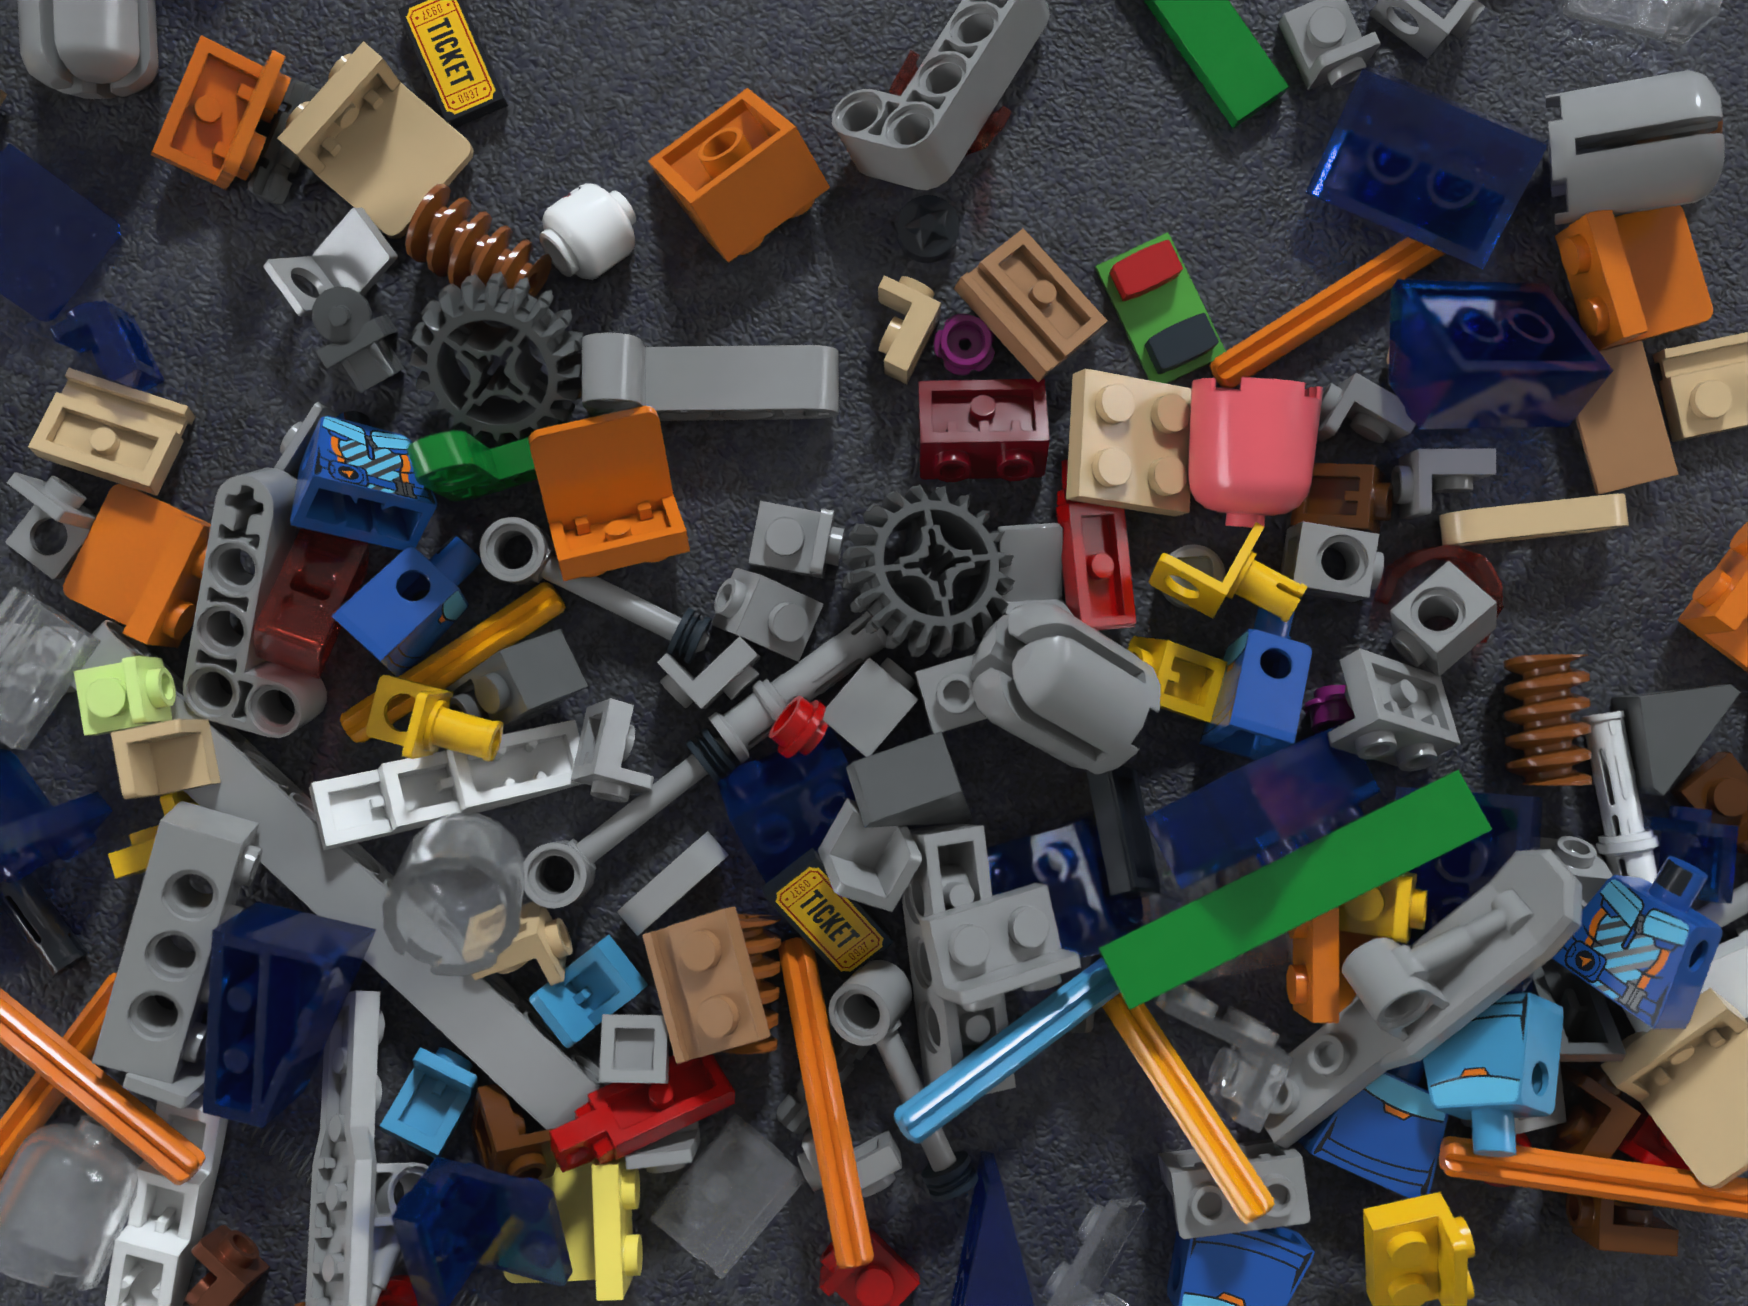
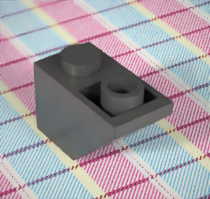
(520, 681)

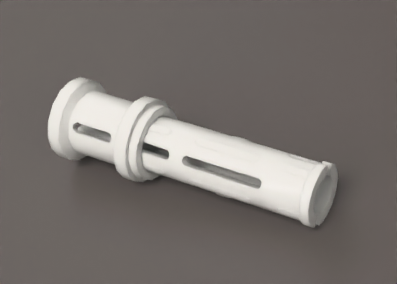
(1625, 841)

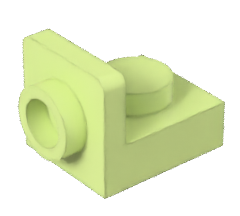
(124, 695)

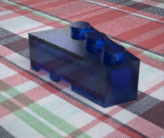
(1262, 809)
(273, 1006)

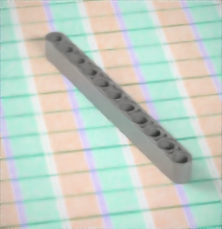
(348, 885)

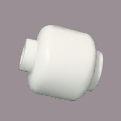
(588, 231)

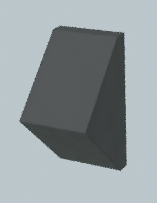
(1669, 729)
(909, 785)
(1587, 1021)

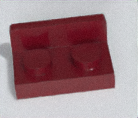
(983, 429)

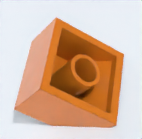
(740, 174)

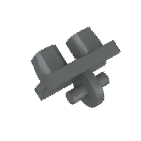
(358, 341)

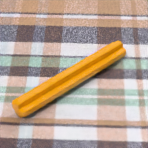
(464, 653)
(1191, 1110)

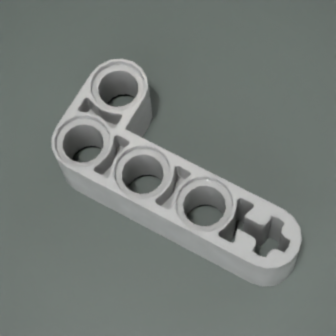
(931, 126)
(709, 380)
(253, 517)

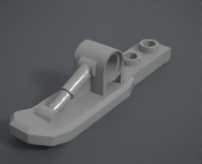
(1429, 990)
(352, 1194)

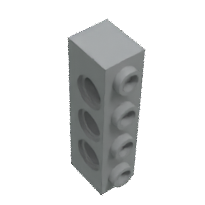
(949, 876)
(136, 1029)

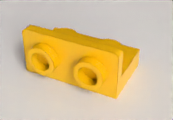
(1417, 1253)

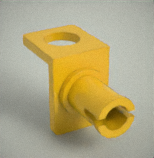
(1245, 578)
(431, 722)

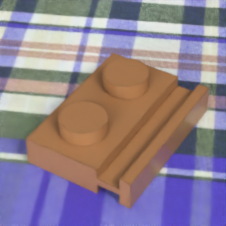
(1030, 304)
(706, 985)

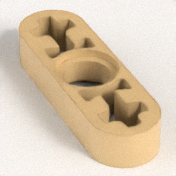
(1534, 520)

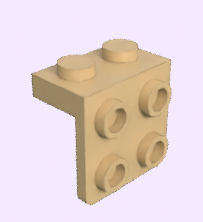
(375, 141)
(1695, 1087)

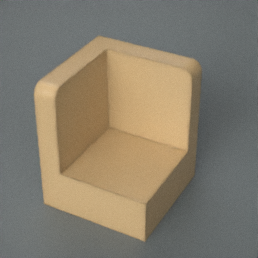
(165, 758)

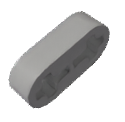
(672, 883)

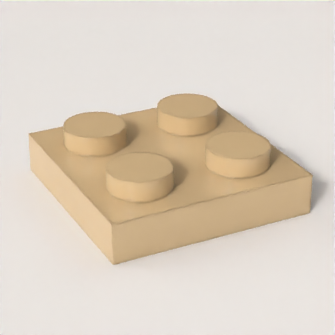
(1129, 443)

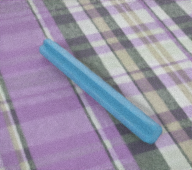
(1005, 1053)

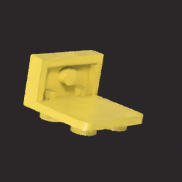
(598, 1226)

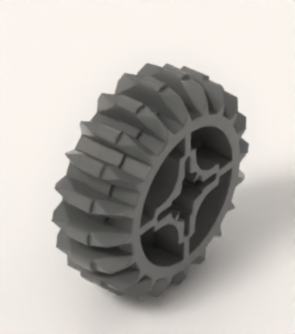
(536, 397)
(926, 525)

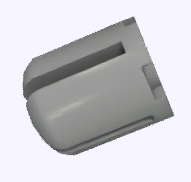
(90, 45)
(1635, 144)
(1063, 687)

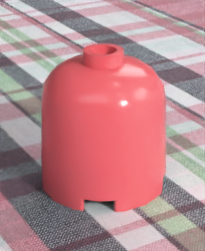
(1252, 447)

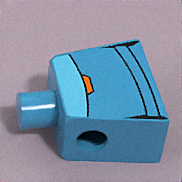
(1499, 1070)

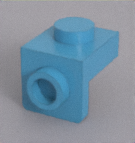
(592, 986)
(431, 1101)

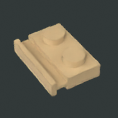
(1705, 386)
(112, 432)

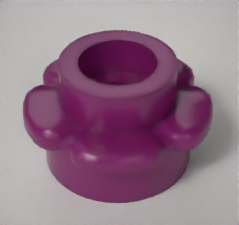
(976, 332)
(1328, 708)

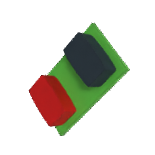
(1160, 310)

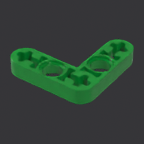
(466, 469)

